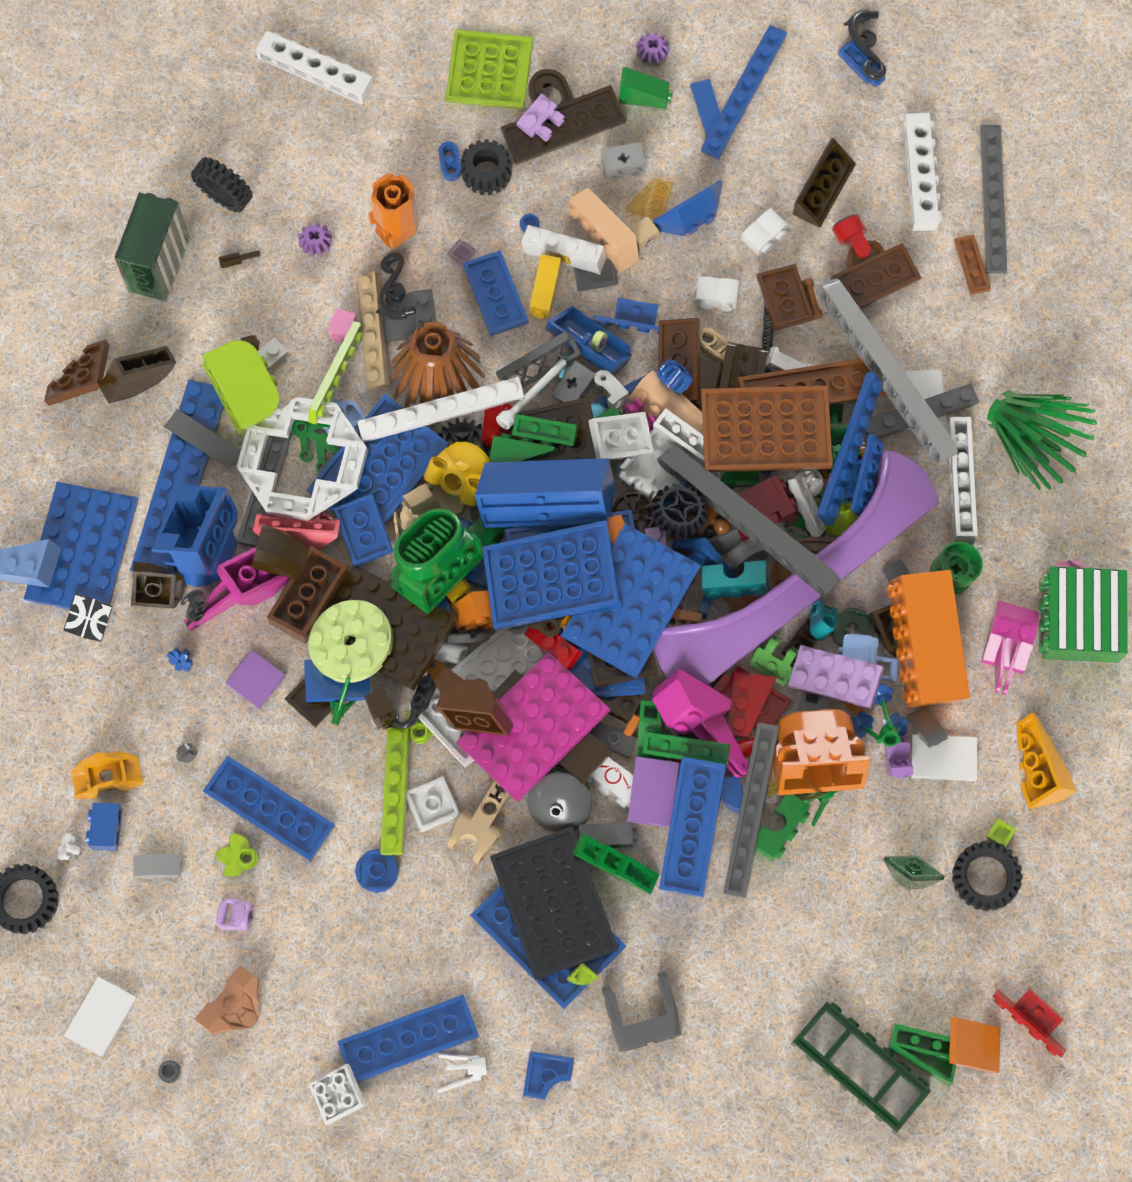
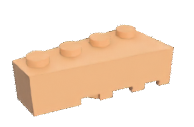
(605, 229)

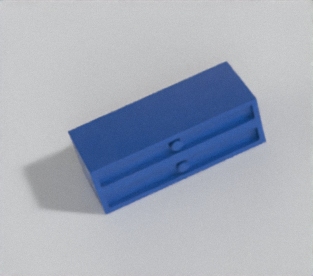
(545, 493)

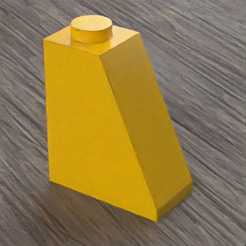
(545, 286)

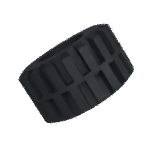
(486, 181)

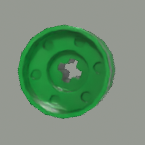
(963, 562)

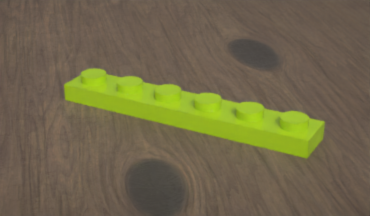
(333, 377)
(395, 791)

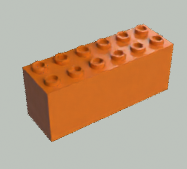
(928, 639)

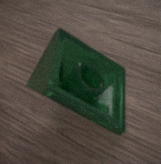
(912, 871)

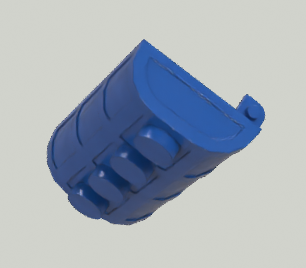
(611, 358)

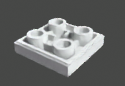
(337, 1094)

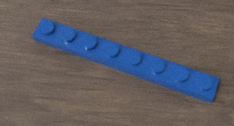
(743, 92)
(849, 449)

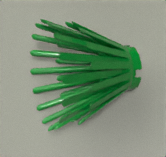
(1018, 417)

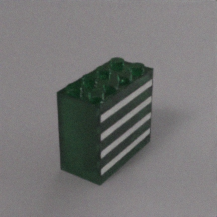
(152, 246)

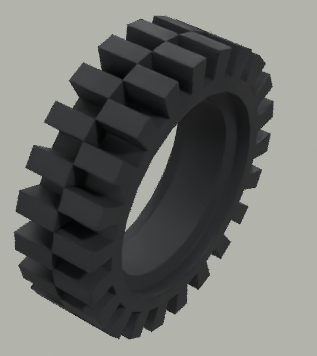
(221, 184)
(1000, 854)
(48, 904)

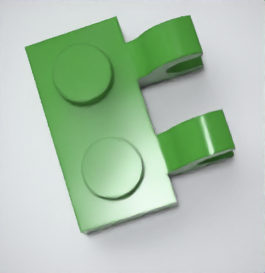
(773, 665)

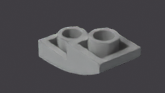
(156, 865)

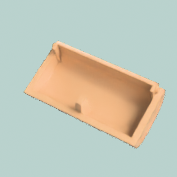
(657, 397)

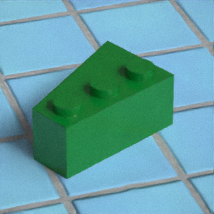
(924, 1050)

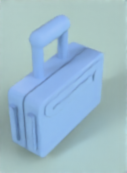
(865, 649)

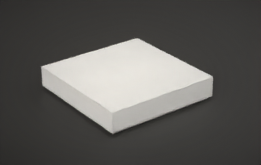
(432, 804)

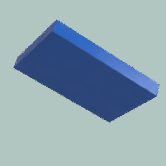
(363, 530)
(324, 689)

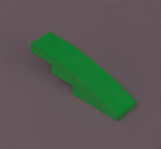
(616, 864)

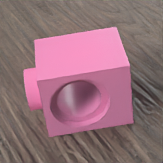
(340, 325)

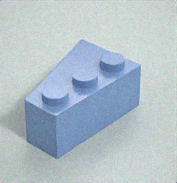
(29, 563)

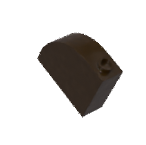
(136, 373)

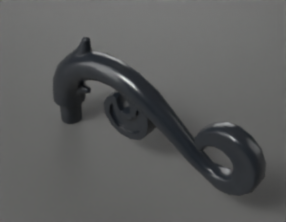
(866, 43)
(397, 289)

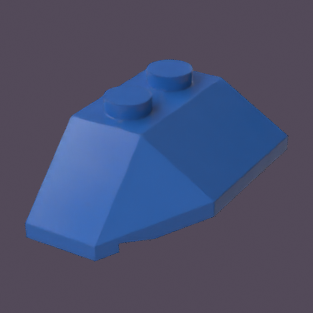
(691, 213)

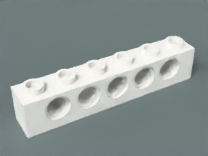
(320, 75)
(922, 219)
(962, 481)

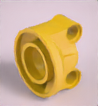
(459, 460)

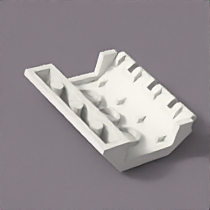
(645, 469)

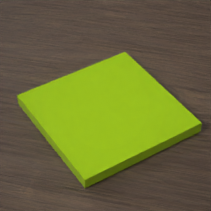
(489, 69)

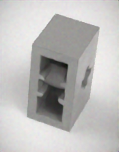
(629, 153)
(574, 373)

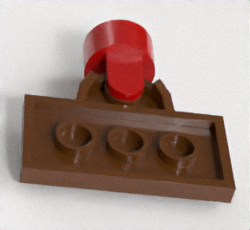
(871, 269)

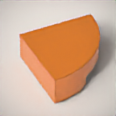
(632, 726)

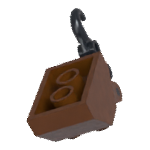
(463, 703)

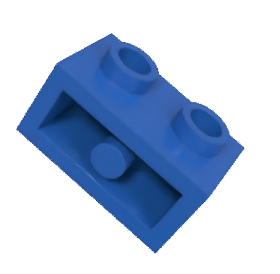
(104, 826)

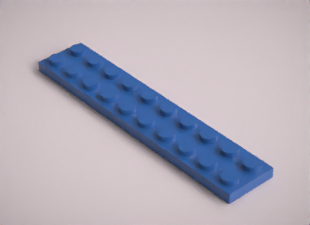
(181, 466)

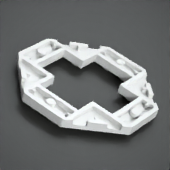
(324, 492)

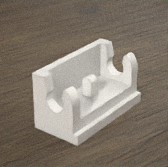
(778, 361)

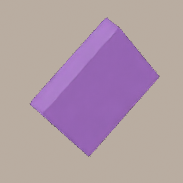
(255, 679)

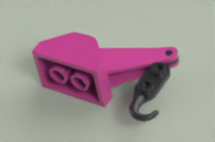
(246, 586)

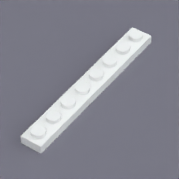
(441, 409)

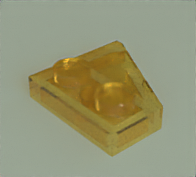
(652, 199)

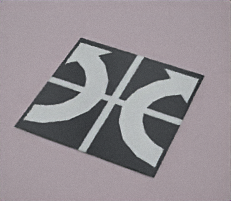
(87, 618)

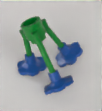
(893, 725)

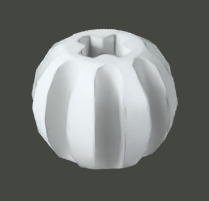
(813, 479)

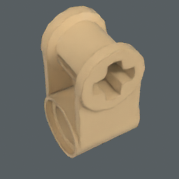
(716, 348)

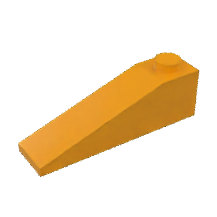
(1045, 772)

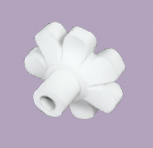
(67, 847)

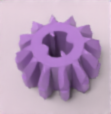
(652, 48)
(314, 233)

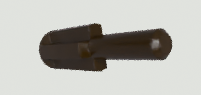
(235, 259)

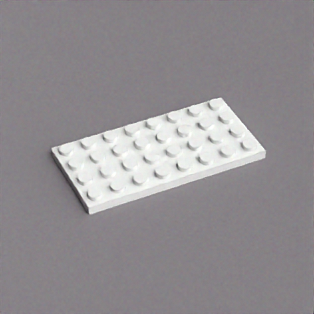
(491, 662)

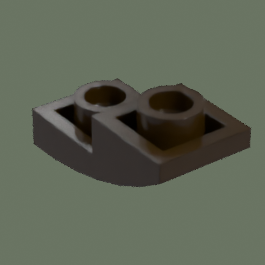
(802, 637)

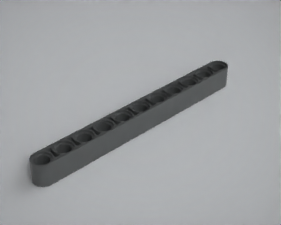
(749, 520)

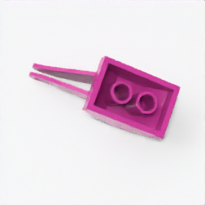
(1010, 641)
(698, 709)

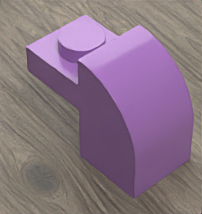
(898, 759)

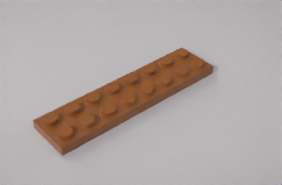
(842, 378)

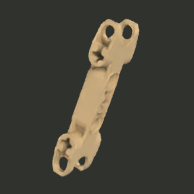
(481, 824)

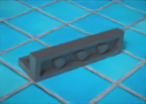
(539, 354)

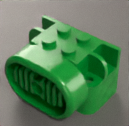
(433, 557)

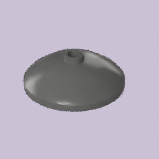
(559, 792)

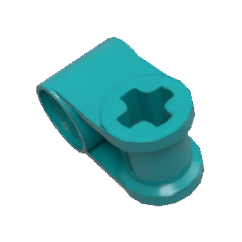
(822, 620)

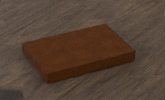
(784, 297)

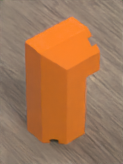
(394, 209)

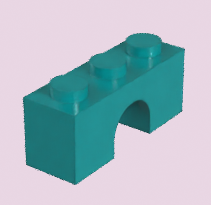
(751, 582)

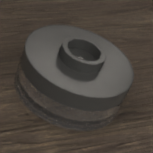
(745, 552)

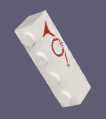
(613, 781)

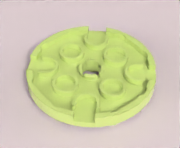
(357, 660)

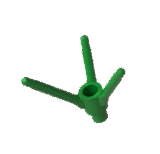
(340, 708)
(823, 798)

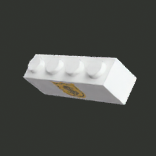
(571, 250)

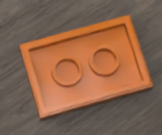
(974, 1045)

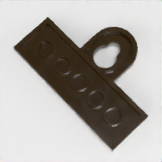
(582, 118)

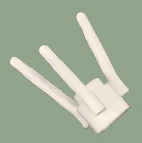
(474, 1064)

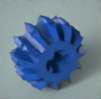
(674, 376)

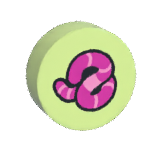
(599, 341)

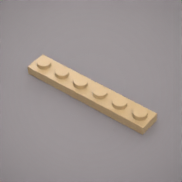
(373, 332)

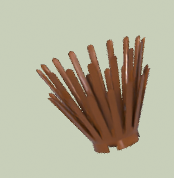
(434, 353)

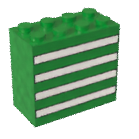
(1083, 614)

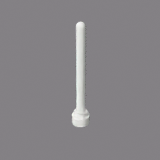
(507, 418)

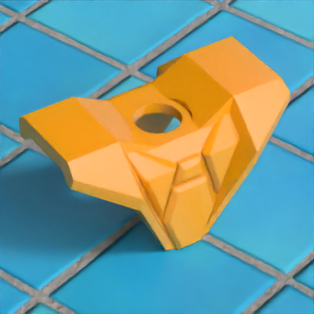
(124, 769)

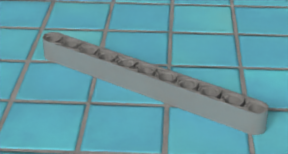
(882, 362)

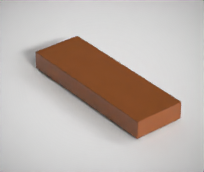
(972, 264)

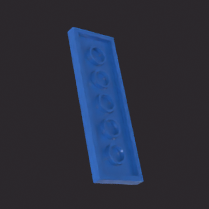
(269, 808)
(408, 1038)

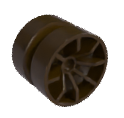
(640, 507)

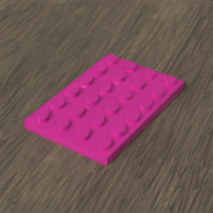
(549, 719)

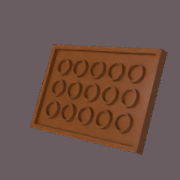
(766, 428)

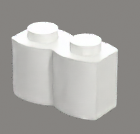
(764, 232)
(717, 293)

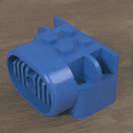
(198, 533)

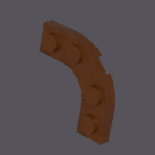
(812, 544)

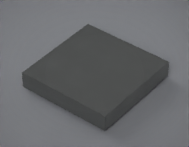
(588, 280)

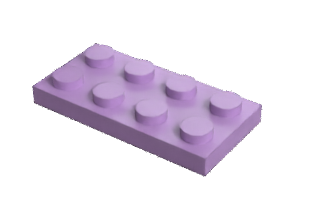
(836, 677)

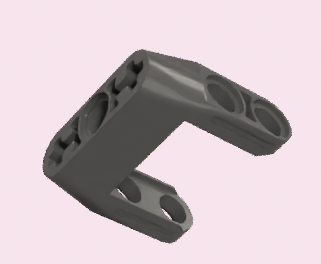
(647, 1031)

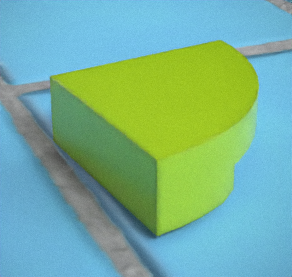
(582, 975)

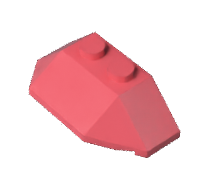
(315, 532)

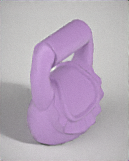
(241, 914)

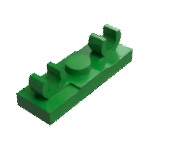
(545, 430)

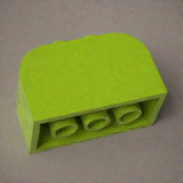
(242, 383)

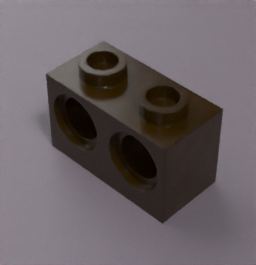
(380, 708)
(618, 711)

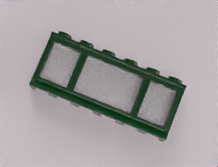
(862, 1066)

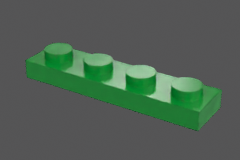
(679, 747)

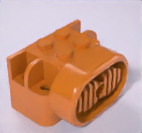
(819, 753)

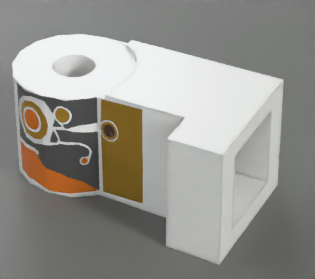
(609, 386)

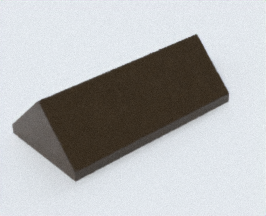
(824, 184)

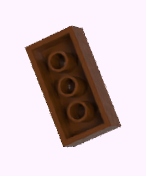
(307, 595)

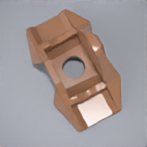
(242, 991)

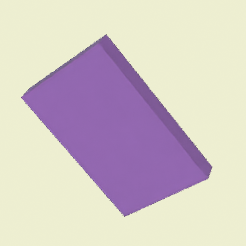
(653, 792)

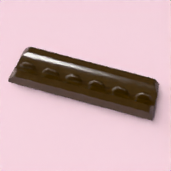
(740, 362)

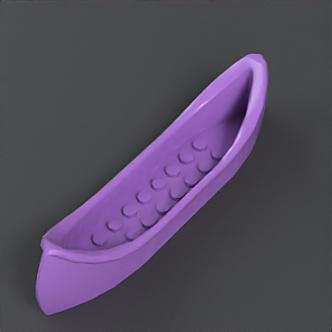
(712, 647)

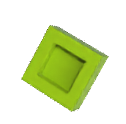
(1001, 833)

